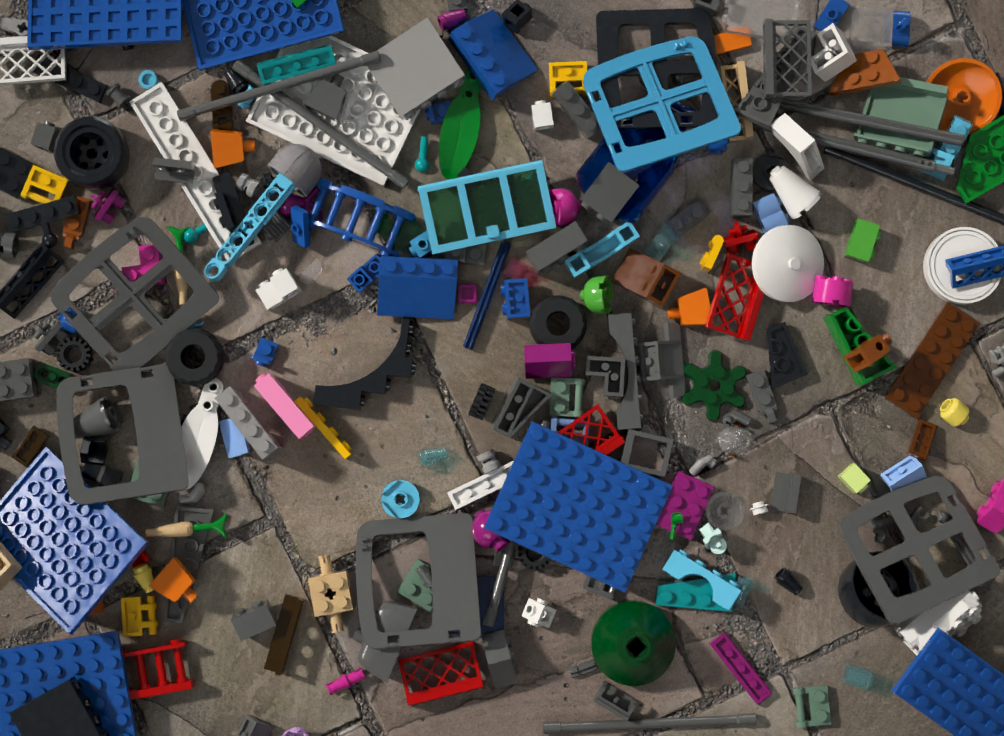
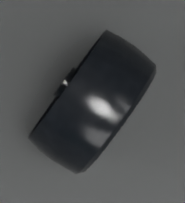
(71, 139)
(862, 607)

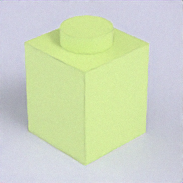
(854, 478)

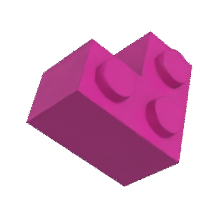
(149, 257)
(992, 513)

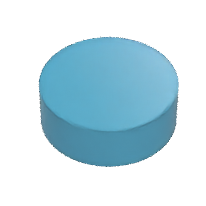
(148, 79)

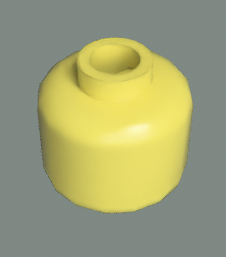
(954, 412)

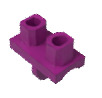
(102, 213)

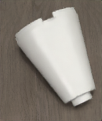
(793, 191)

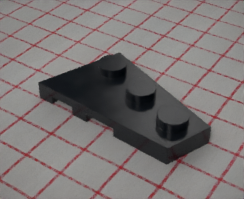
(783, 356)

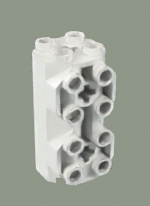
(951, 617)

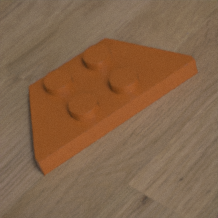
(869, 72)

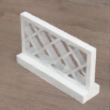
(19, 44)

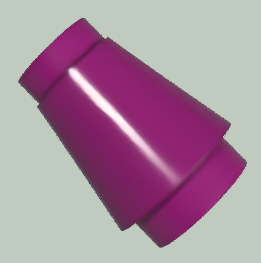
(450, 19)

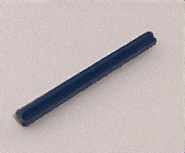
(487, 295)

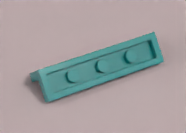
(296, 64)

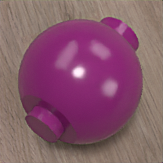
(485, 537)

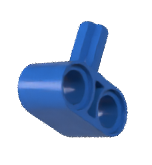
(901, 28)

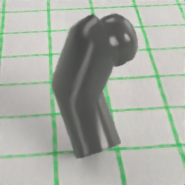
(734, 417)

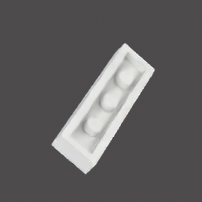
(479, 487)

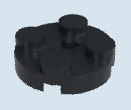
(764, 162)

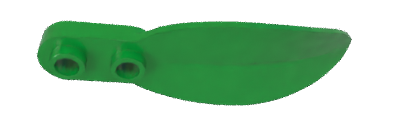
(460, 129)

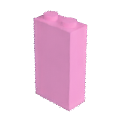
(284, 405)

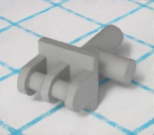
(997, 360)

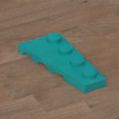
(690, 594)

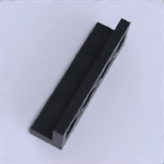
(24, 275)

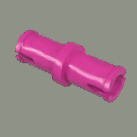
(345, 681)

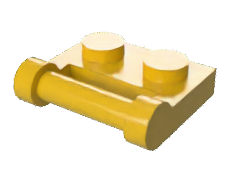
(567, 71)
(46, 181)
(709, 257)

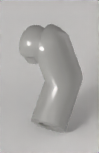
(701, 463)
(195, 495)

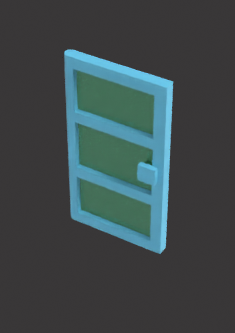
(486, 207)

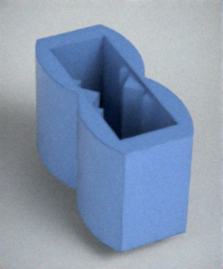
(769, 212)

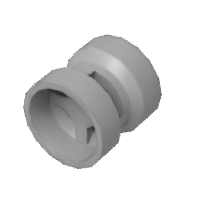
(247, 185)
(490, 465)

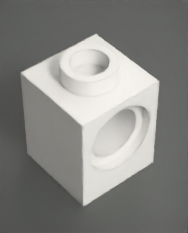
(542, 115)

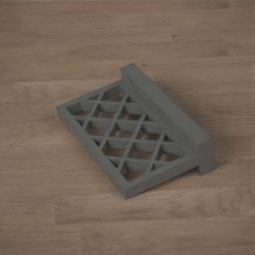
(769, 58)

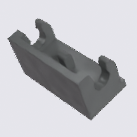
(615, 700)

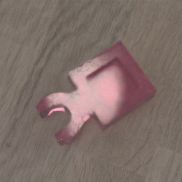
(518, 270)

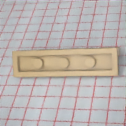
(742, 88)

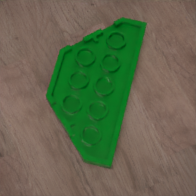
(982, 161)

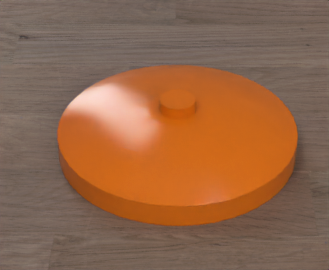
(972, 89)

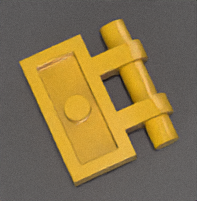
(133, 617)

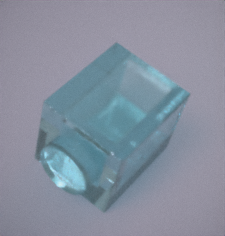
(857, 676)

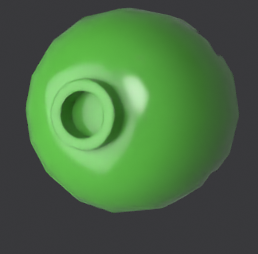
(597, 294)

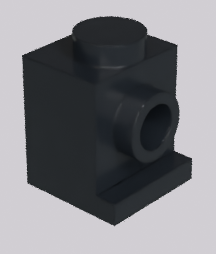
(517, 15)

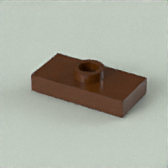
(922, 440)

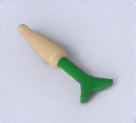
(181, 284)
(186, 529)

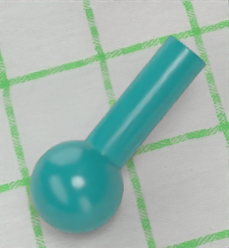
(422, 163)
(192, 235)

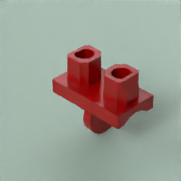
(747, 237)

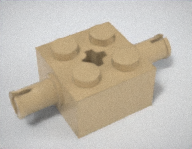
(325, 604)

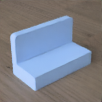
(233, 439)
(904, 473)

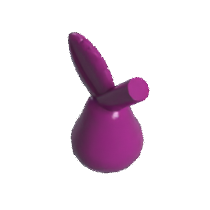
(304, 203)

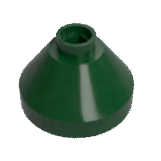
(618, 627)

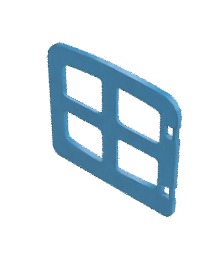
(659, 101)

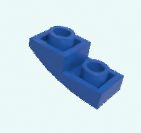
(365, 274)

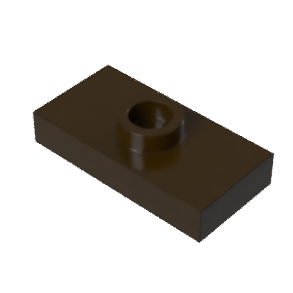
(30, 446)

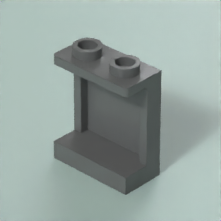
(608, 193)

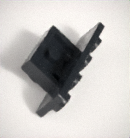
(229, 204)

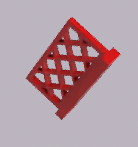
(750, 305)
(609, 444)
(448, 689)

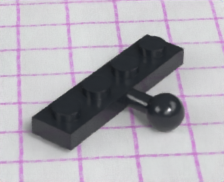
(43, 215)

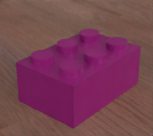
(690, 499)

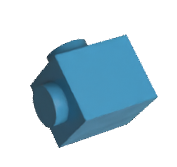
(420, 245)

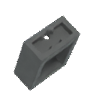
(626, 452)

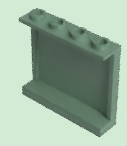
(909, 103)

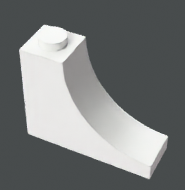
(799, 144)

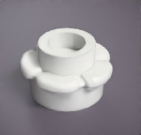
(759, 508)

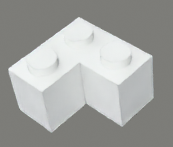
(835, 56)
(279, 289)

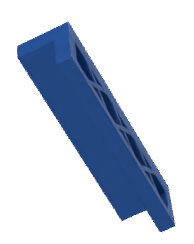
(972, 262)

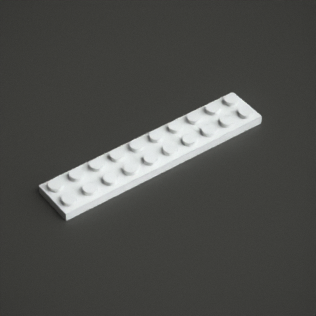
(178, 142)

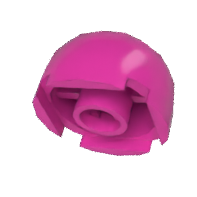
(564, 206)

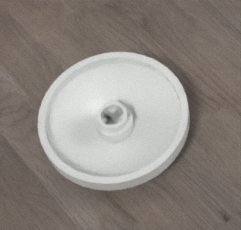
(787, 263)

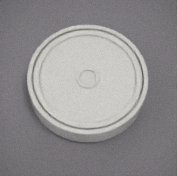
(953, 244)

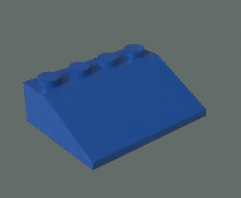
(492, 53)
(417, 287)

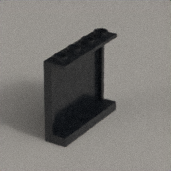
(59, 713)

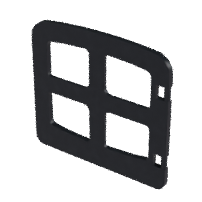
(607, 33)

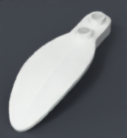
(200, 432)

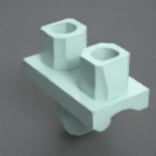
(713, 539)

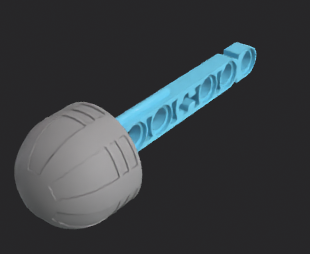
(297, 170)

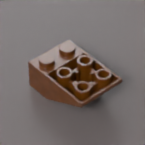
(646, 277)

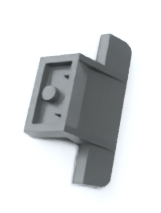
(664, 360)

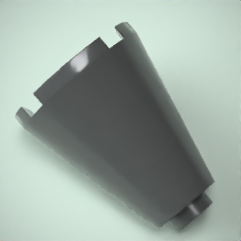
(98, 419)

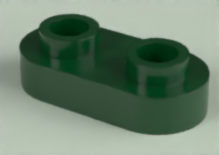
(53, 377)

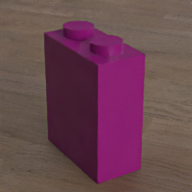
(549, 360)

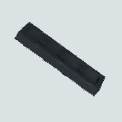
(75, 81)

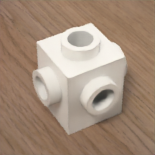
(535, 610)

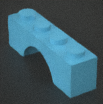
(601, 250)
(681, 566)

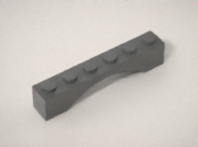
(621, 331)

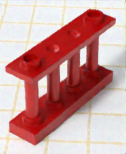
(163, 686)

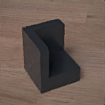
(93, 450)

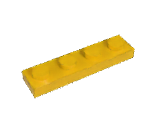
(330, 433)

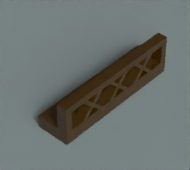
(284, 634)

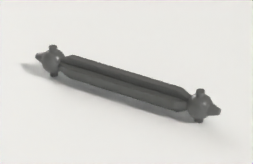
(960, 544)

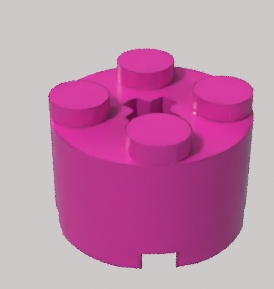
(832, 291)

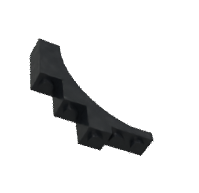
(351, 394)

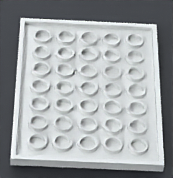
(365, 117)

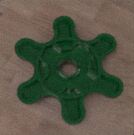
(714, 399)

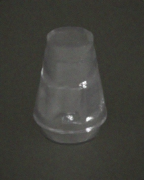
(311, 273)

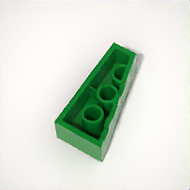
(848, 335)

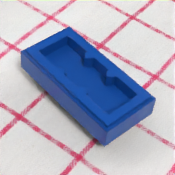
(831, 14)
(300, 226)

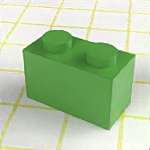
(862, 241)

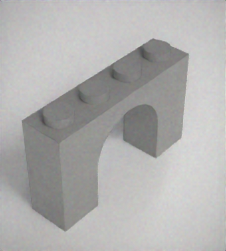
(259, 438)

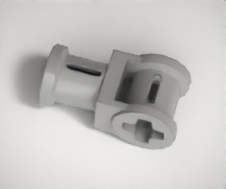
(14, 25)

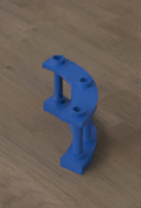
(361, 200)

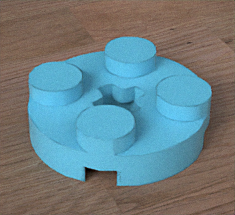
(411, 499)

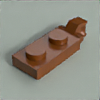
(75, 225)

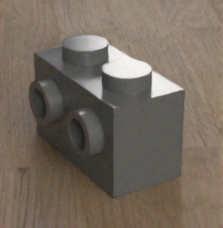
(254, 619)

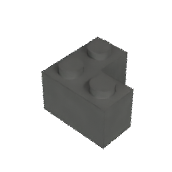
(611, 369)
(500, 658)

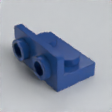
(516, 298)

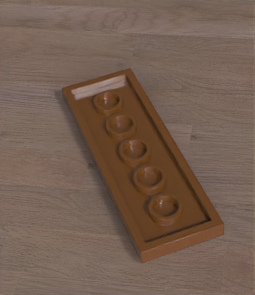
(931, 360)

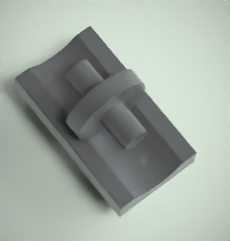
(44, 343)

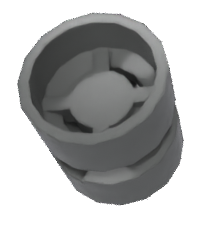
(9, 245)

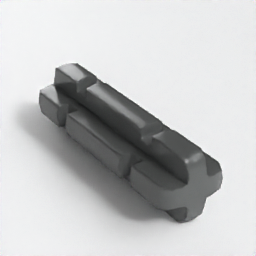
(583, 668)

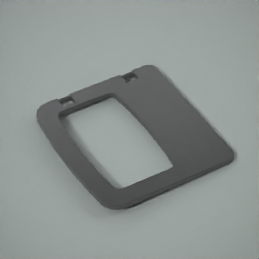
(157, 432)
(452, 580)

